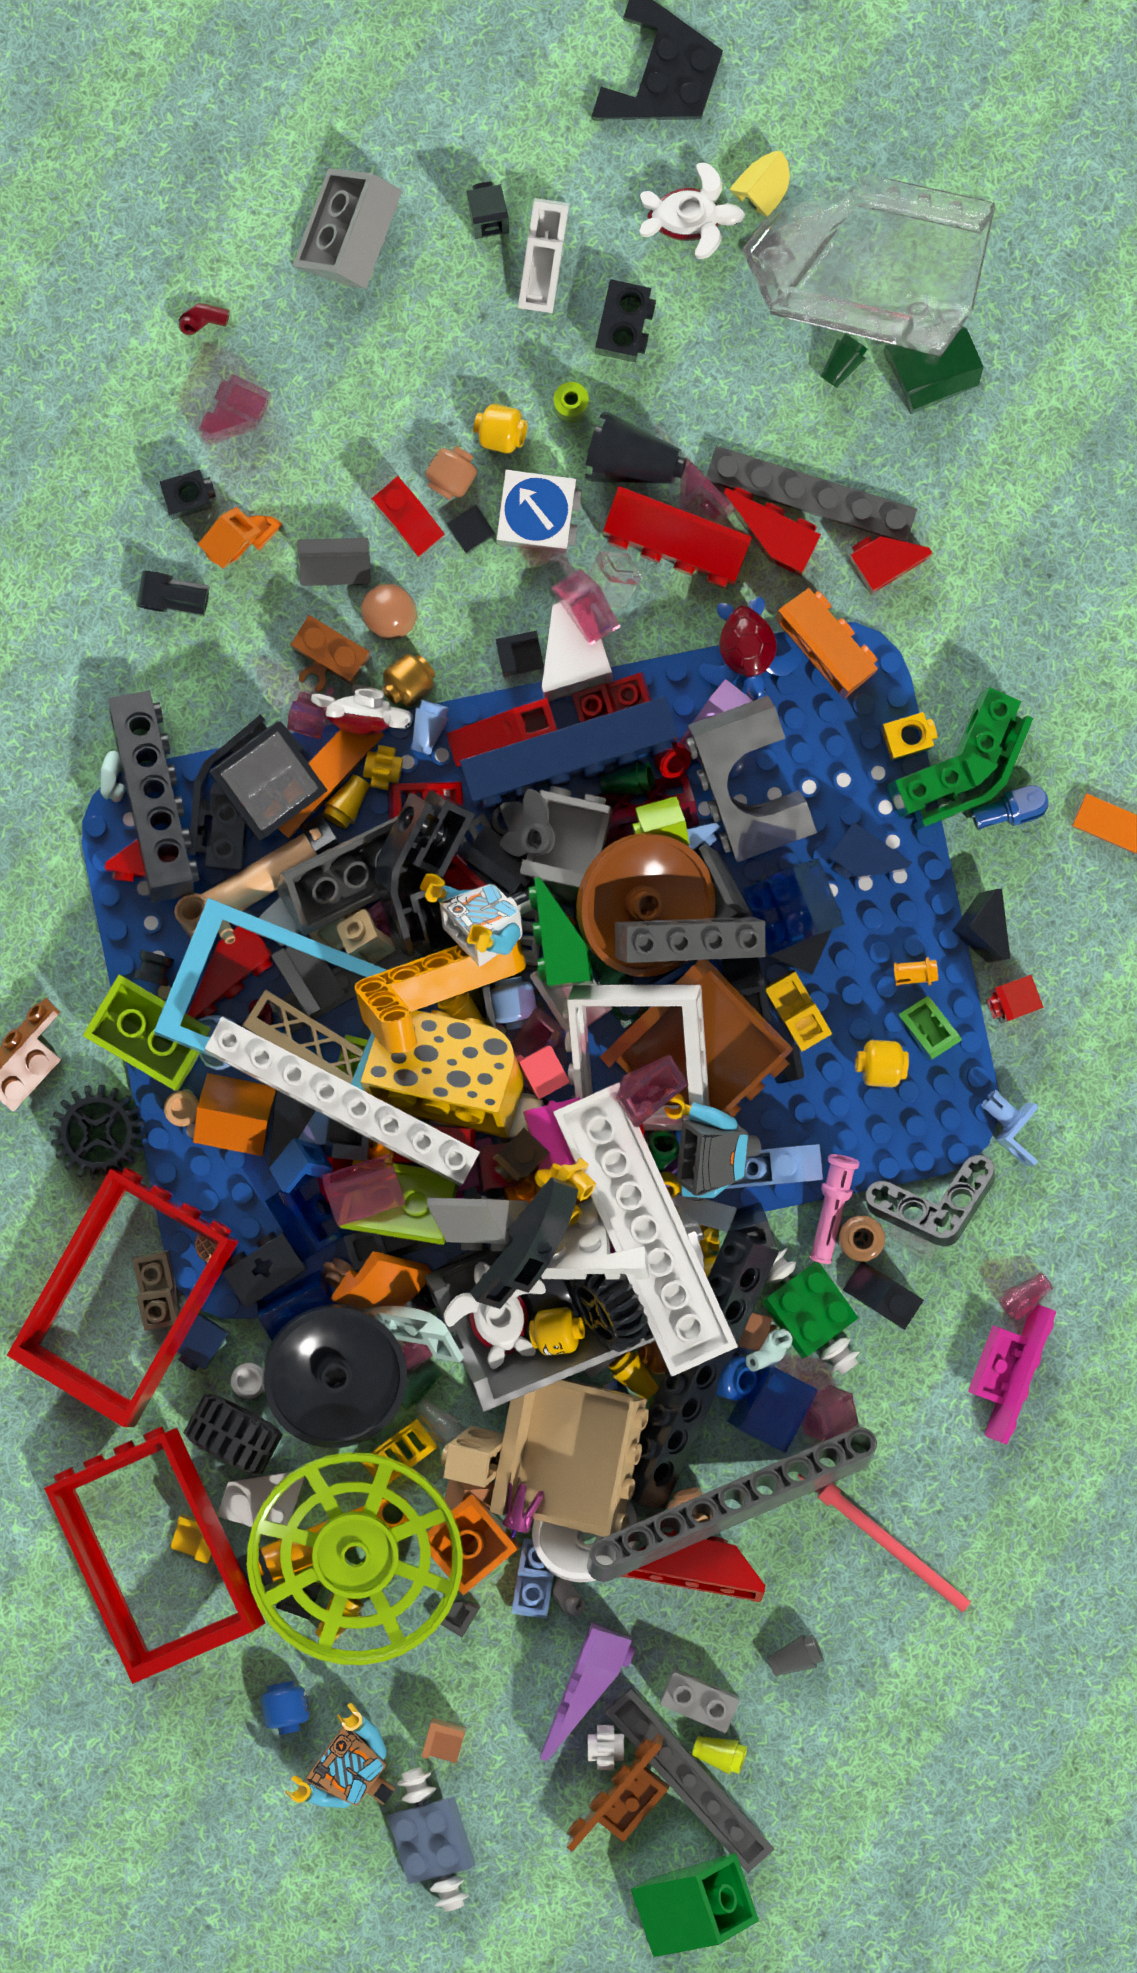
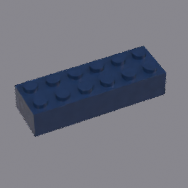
(569, 752)

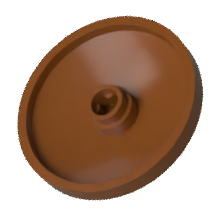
(641, 881)

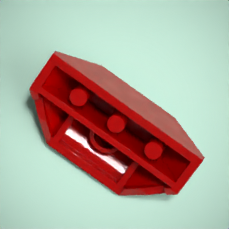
(705, 1567)

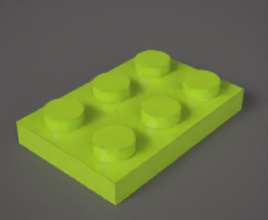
(414, 1217)

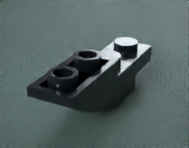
(535, 1241)

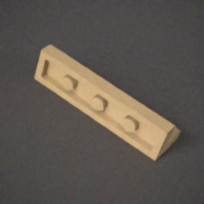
(270, 1034)

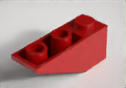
(778, 537)
(501, 730)
(228, 970)

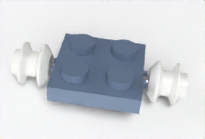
(431, 1840)

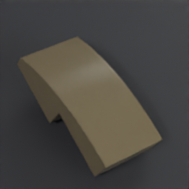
(157, 1289)

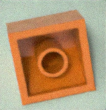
(483, 1540)

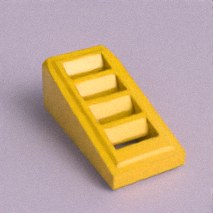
(422, 1434)

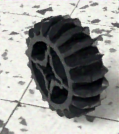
(74, 1112)
(610, 1310)

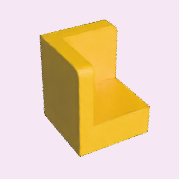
(190, 1539)

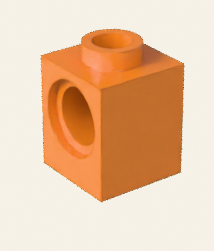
(229, 537)

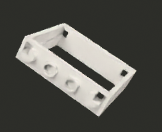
(639, 995)

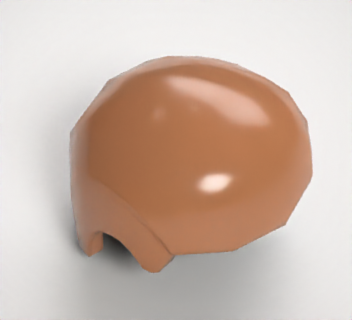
(389, 611)

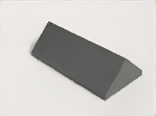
(334, 880)

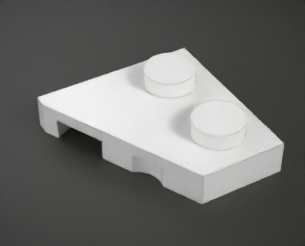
(245, 1497)

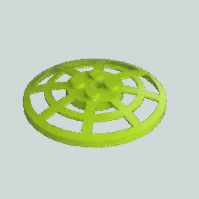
(352, 1579)

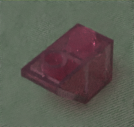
(237, 411)

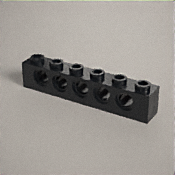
(163, 878)

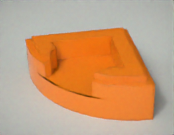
(268, 527)

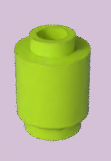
(574, 412)

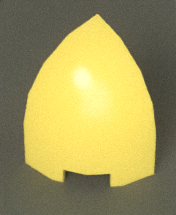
(764, 182)

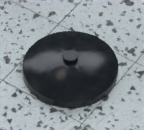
(334, 1376)

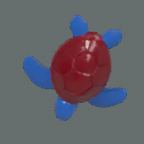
(748, 649)

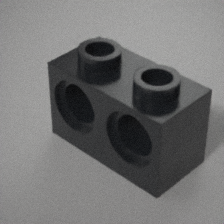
(616, 319)

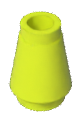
(721, 1753)

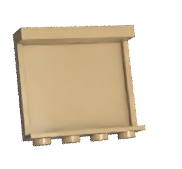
(577, 1449)

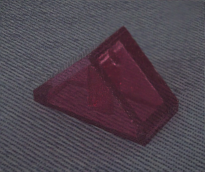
(586, 606)
(537, 1033)
(649, 1089)

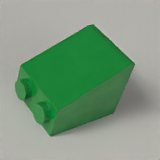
(695, 1906)

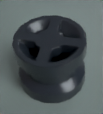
(154, 968)

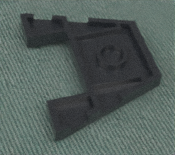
(676, 73)

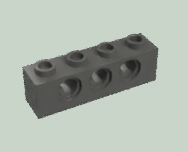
(689, 939)

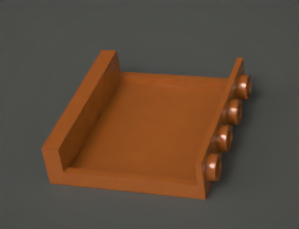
(737, 1041)

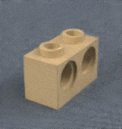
(473, 1456)

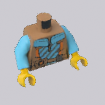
(347, 1767)

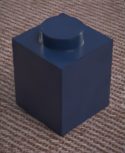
(202, 1343)

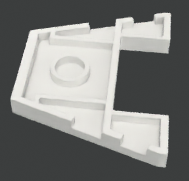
(587, 1251)

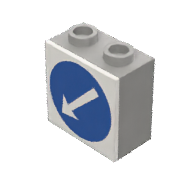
(538, 512)

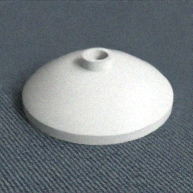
(565, 1551)

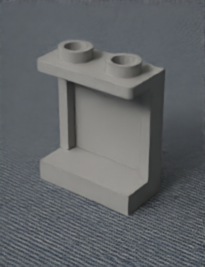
(579, 838)

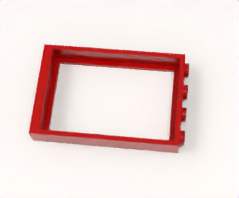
(71, 1379)
(102, 1582)

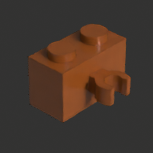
(329, 652)

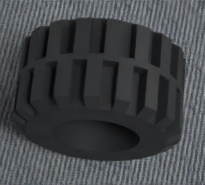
(233, 1433)

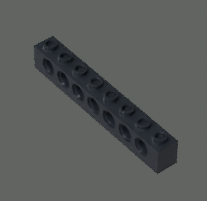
(687, 1396)

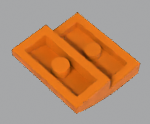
(382, 1282)

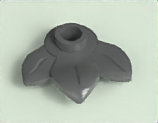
(524, 823)

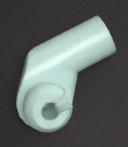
(109, 774)
(771, 1350)

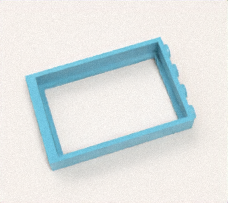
(198, 951)

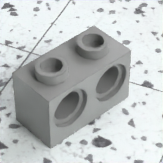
(699, 1700)

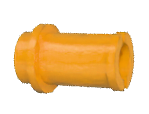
(916, 972)

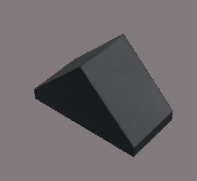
(985, 926)

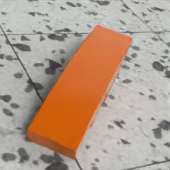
(333, 767)

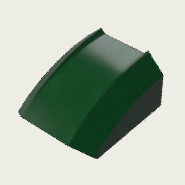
(932, 378)

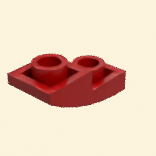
(611, 697)

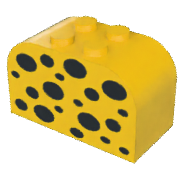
(452, 1076)

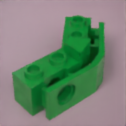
(971, 764)

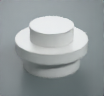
(247, 1380)

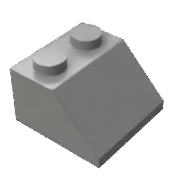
(476, 1221)

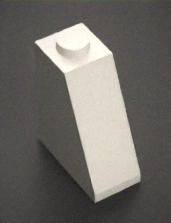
(570, 660)

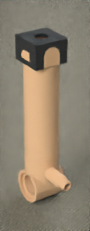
(258, 878)

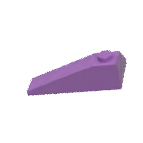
(595, 1669)

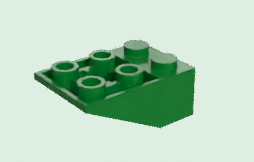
(564, 950)

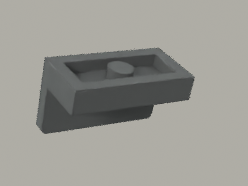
(334, 561)
(727, 895)
(309, 979)

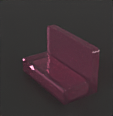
(363, 1189)

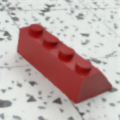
(676, 537)

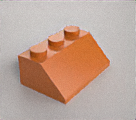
(827, 642)

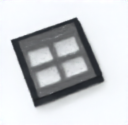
(268, 781)

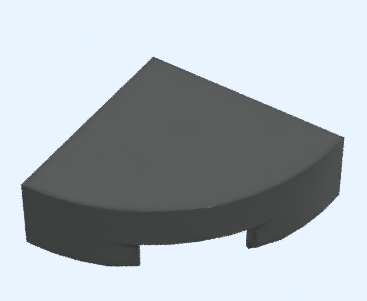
(460, 1617)

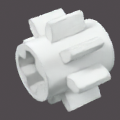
(605, 1747)

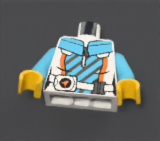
(478, 919)

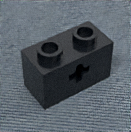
(254, 1287)

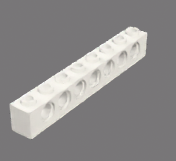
(341, 1101)

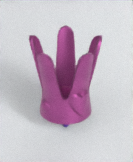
(515, 1518)

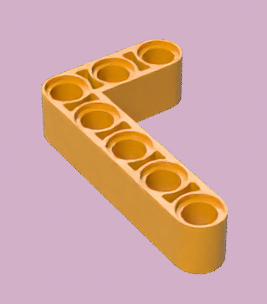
(394, 993)

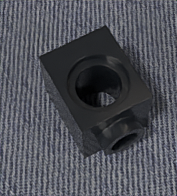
(173, 486)

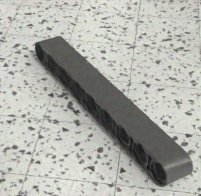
(723, 1517)

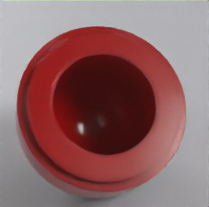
(673, 761)

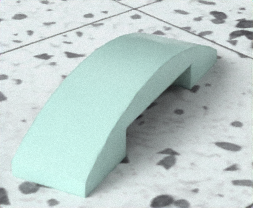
(419, 1327)

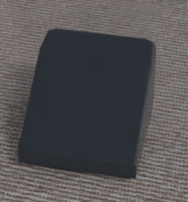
(794, 1070)

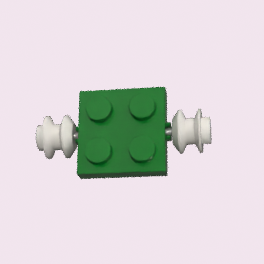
(811, 1312)

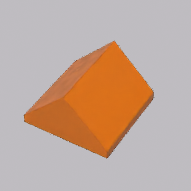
(234, 1114)

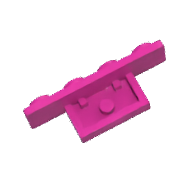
(1008, 1369)

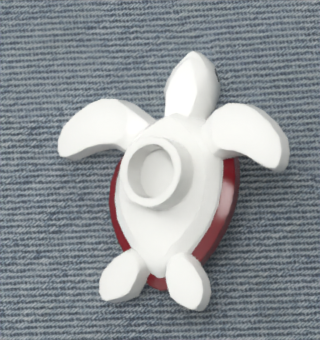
(691, 213)
(364, 712)
(496, 1328)

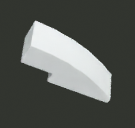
(543, 255)

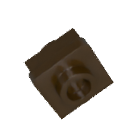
(520, 1157)

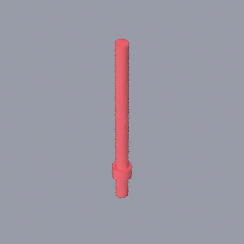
(831, 1495)

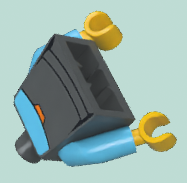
(710, 1151)

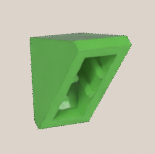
(929, 1028)

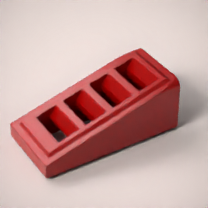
(395, 790)

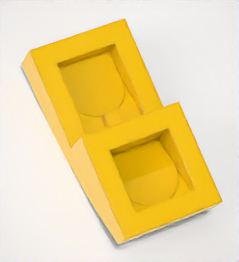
(797, 1010)

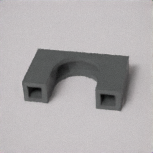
(718, 745)

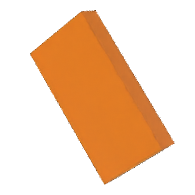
(1107, 823)

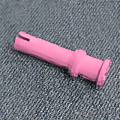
(835, 1193)

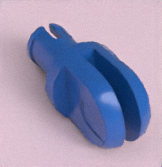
(1015, 807)

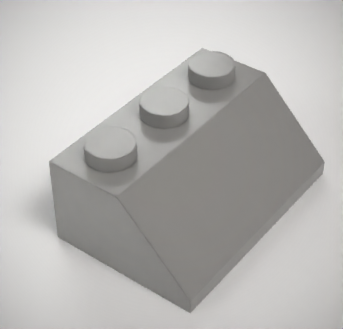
(347, 227)

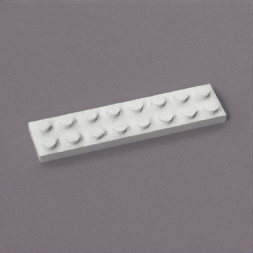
(642, 1214)

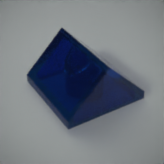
(774, 1407)

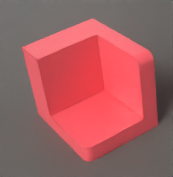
(542, 1071)

